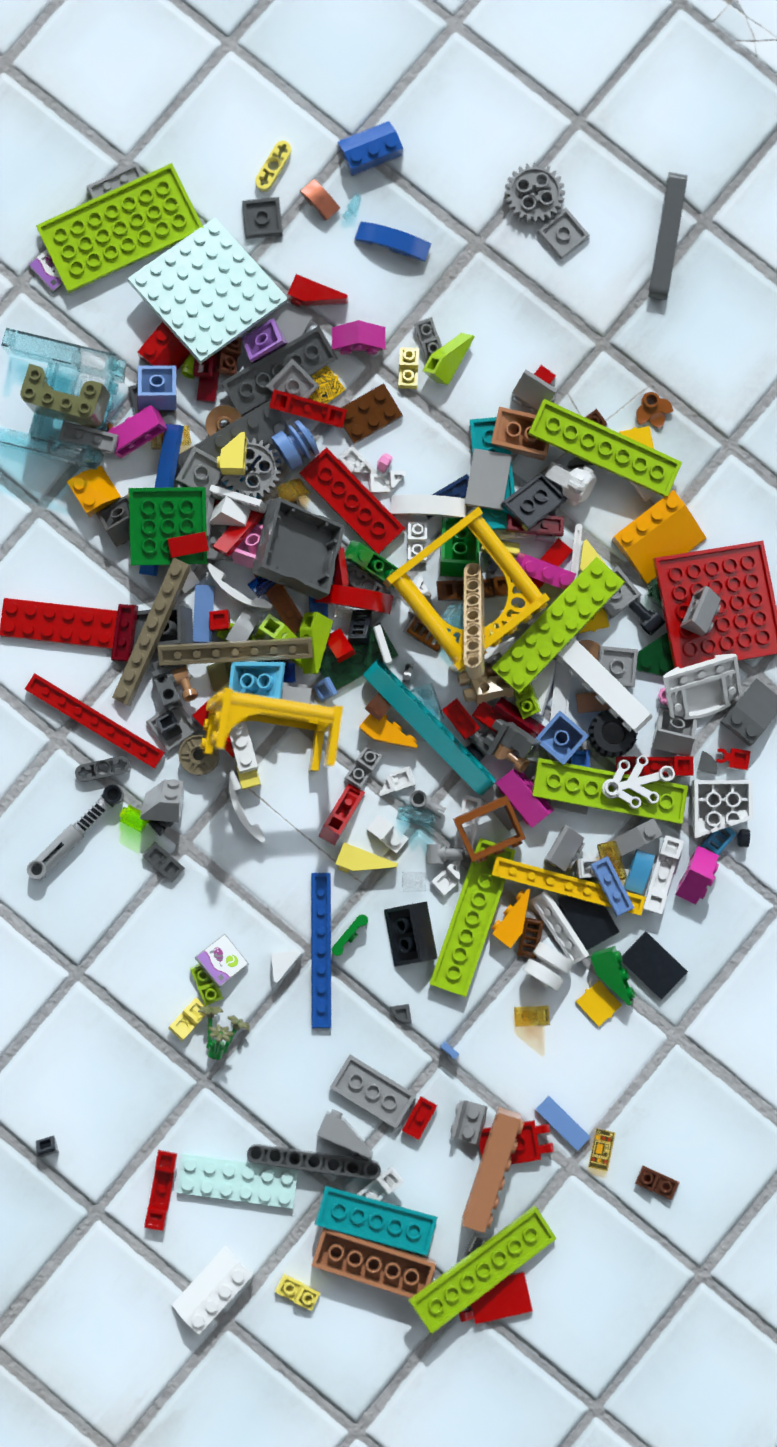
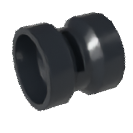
(160, 826)

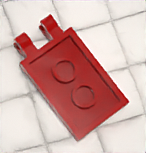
(527, 1142)
(503, 1300)

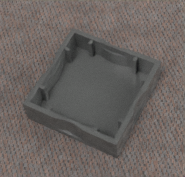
(298, 549)

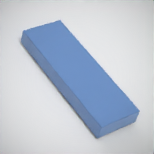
(202, 605)
(612, 886)
(562, 1122)

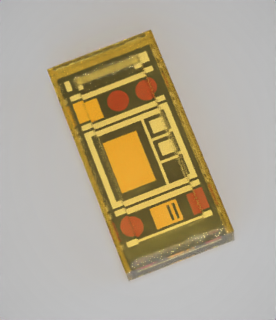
(601, 1149)

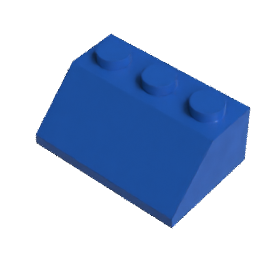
(371, 148)

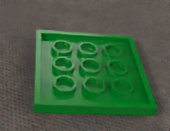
(162, 515)

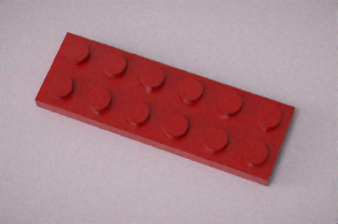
(352, 501)
(58, 623)

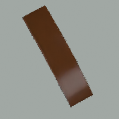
(454, 590)

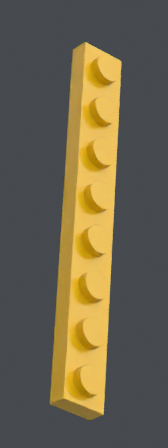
(558, 883)

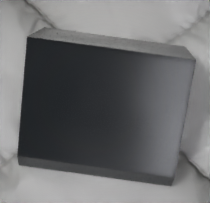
(46, 1146)

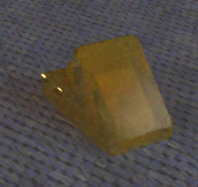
(532, 1015)

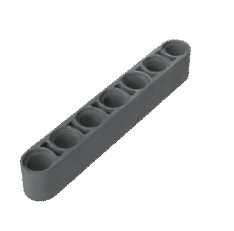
(667, 236)
(304, 1161)

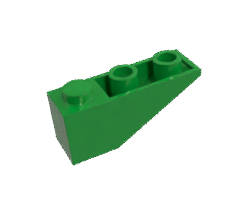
(369, 561)
(610, 970)

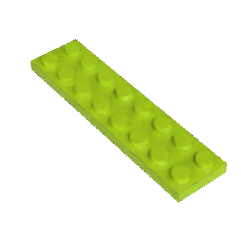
(605, 448)
(558, 625)
(584, 788)
(470, 924)
(482, 1269)

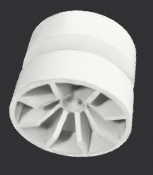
(545, 971)

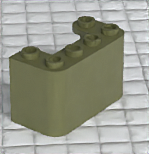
(84, 410)

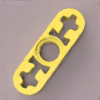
(262, 174)

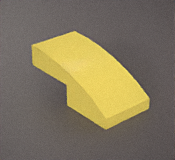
(187, 1020)

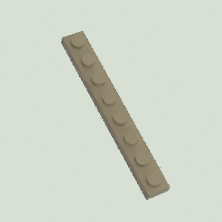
(151, 631)
(235, 651)

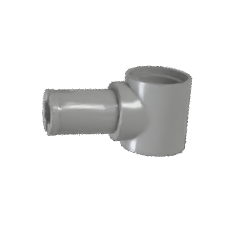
(428, 804)
(439, 854)

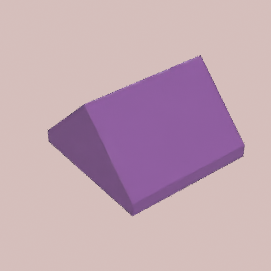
(263, 340)

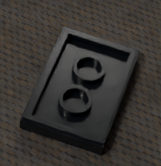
(533, 502)
(589, 920)
(653, 965)

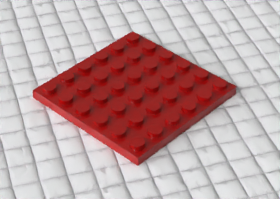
(748, 604)

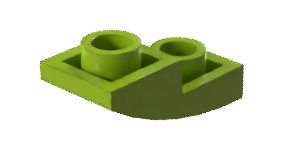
(527, 702)
(208, 990)

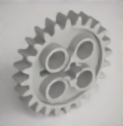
(529, 177)
(264, 478)

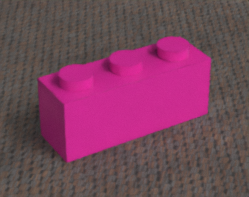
(138, 430)
(545, 571)
(519, 792)

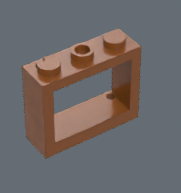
(497, 848)

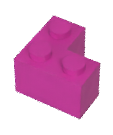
(358, 337)
(698, 875)

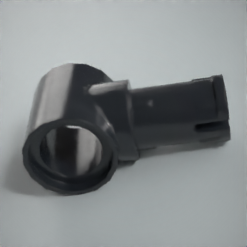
(649, 620)

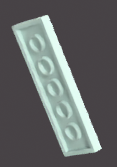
(237, 1180)

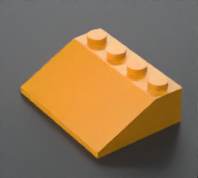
(658, 532)

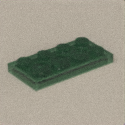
(354, 666)

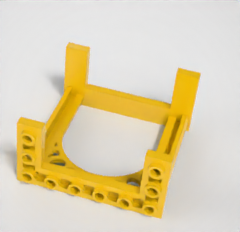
(533, 598)
(230, 708)

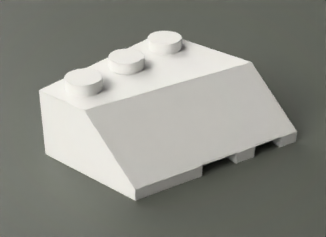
(720, 804)

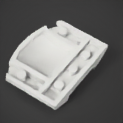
(703, 687)

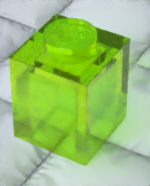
(131, 817)

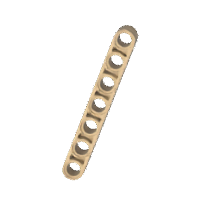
(474, 621)

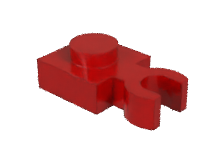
(737, 758)

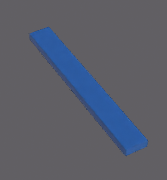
(166, 472)
(321, 949)

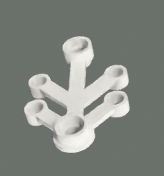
(635, 782)

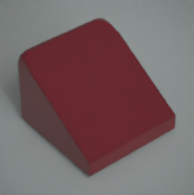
(204, 370)

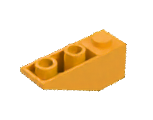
(386, 732)
(512, 924)

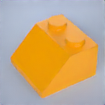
(94, 490)

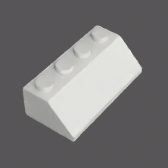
(212, 1290)

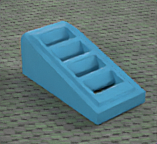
(732, 833)

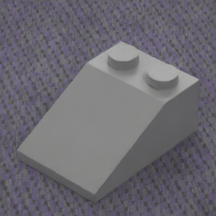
(338, 1130)

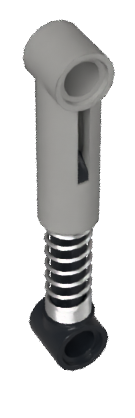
(73, 834)

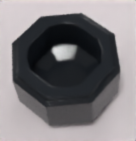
(743, 838)

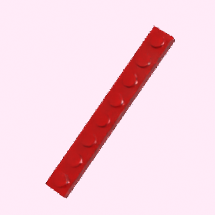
(94, 721)

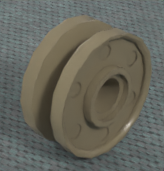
(194, 766)

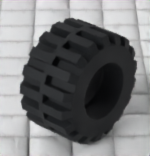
(601, 745)

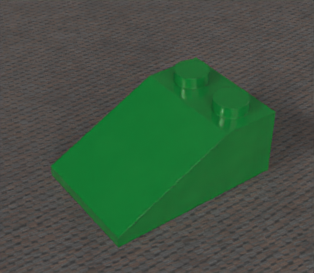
(457, 551)

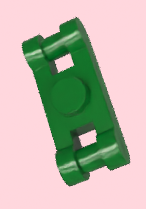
(349, 935)

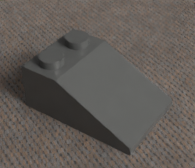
(177, 630)
(752, 712)

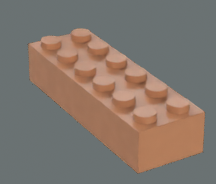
(491, 1169)
(373, 1263)

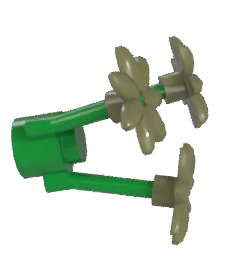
(217, 1047)

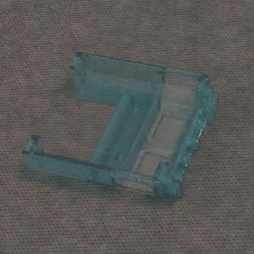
(66, 372)

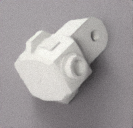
(575, 483)

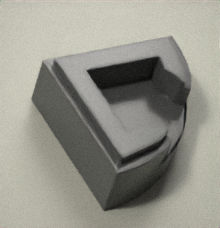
(407, 672)
(707, 763)
(401, 1013)

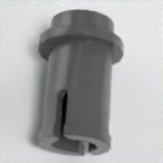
(478, 740)

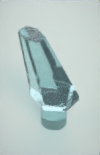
(352, 207)

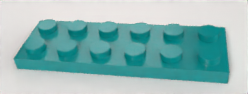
(481, 439)
(375, 1220)

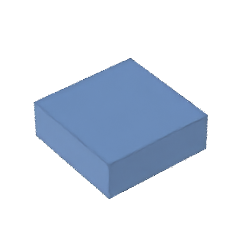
(325, 689)
(449, 1050)

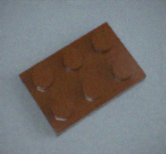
(370, 413)

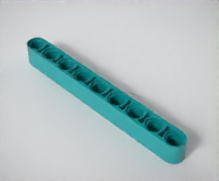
(429, 727)

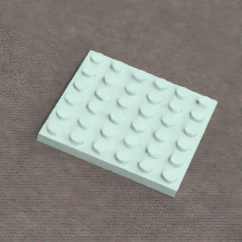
(207, 290)

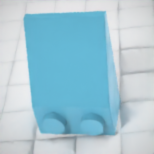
(257, 678)

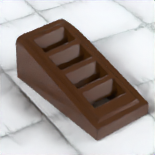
(408, 630)
(539, 923)

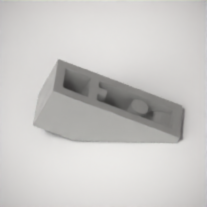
(638, 836)

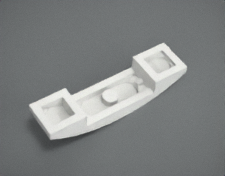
(428, 505)
(257, 603)
(234, 786)
(662, 874)
(383, 1185)

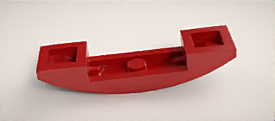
(307, 408)
(358, 598)
(681, 764)
(161, 1190)

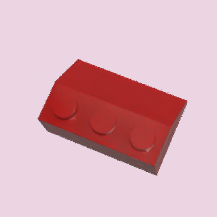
(163, 349)

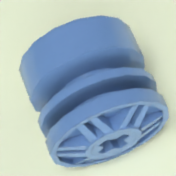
(295, 445)

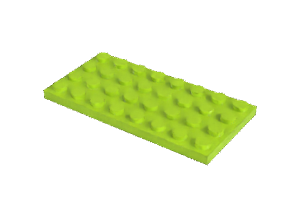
(119, 228)

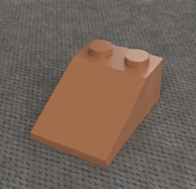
(512, 434)

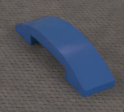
(393, 239)

